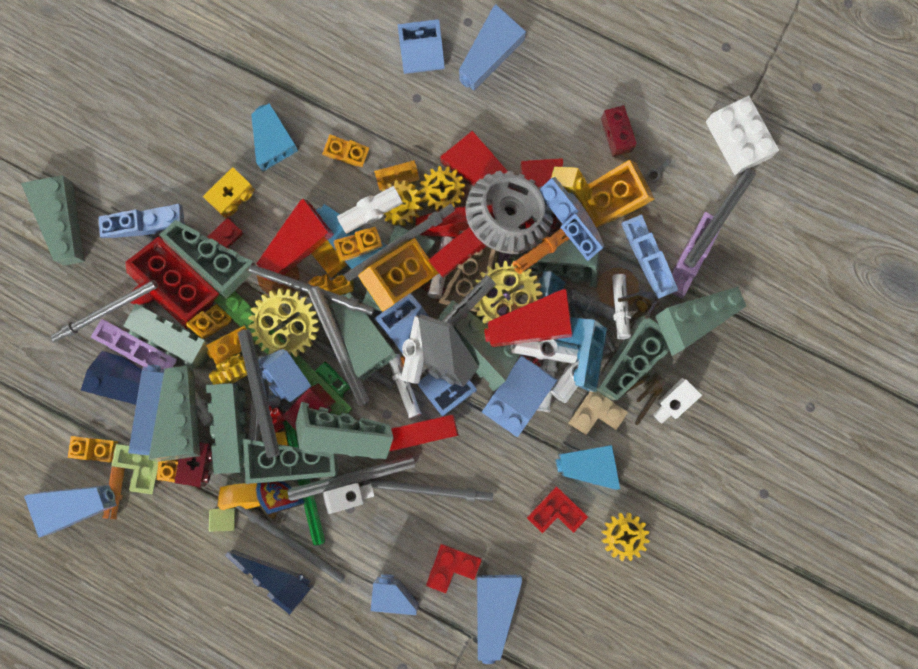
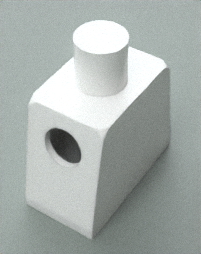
(685, 396)
(336, 498)

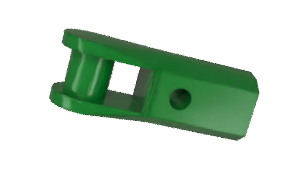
(330, 376)

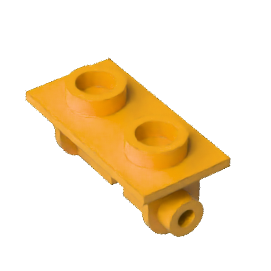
(400, 172)
(225, 346)

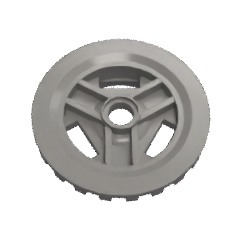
(503, 231)

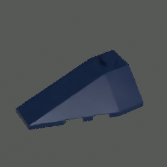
(113, 378)
(284, 586)

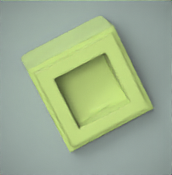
(221, 519)

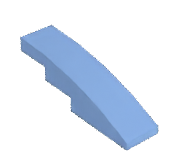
(649, 257)

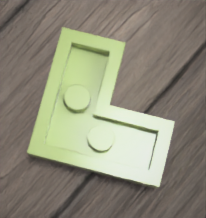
(144, 469)

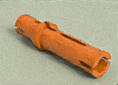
(547, 246)
(115, 483)

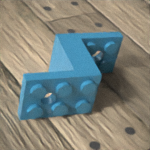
(586, 334)

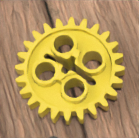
(499, 276)
(273, 307)

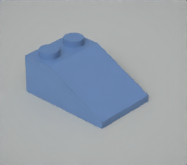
(519, 396)

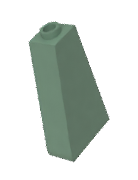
(363, 341)

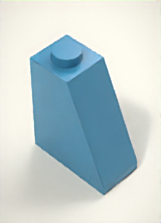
(270, 138)
(590, 466)

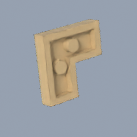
(596, 407)

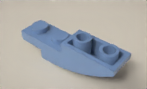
(574, 218)
(139, 222)

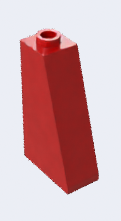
(472, 159)
(540, 172)
(296, 239)
(534, 322)

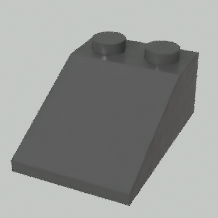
(445, 352)

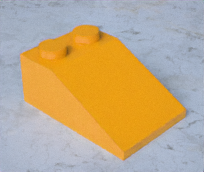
(618, 194)
(398, 274)

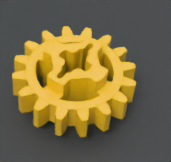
(433, 190)
(397, 214)
(229, 370)
(627, 546)

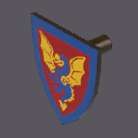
(274, 497)

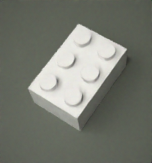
(742, 135)

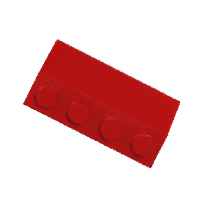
(179, 288)

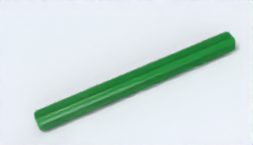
(310, 504)

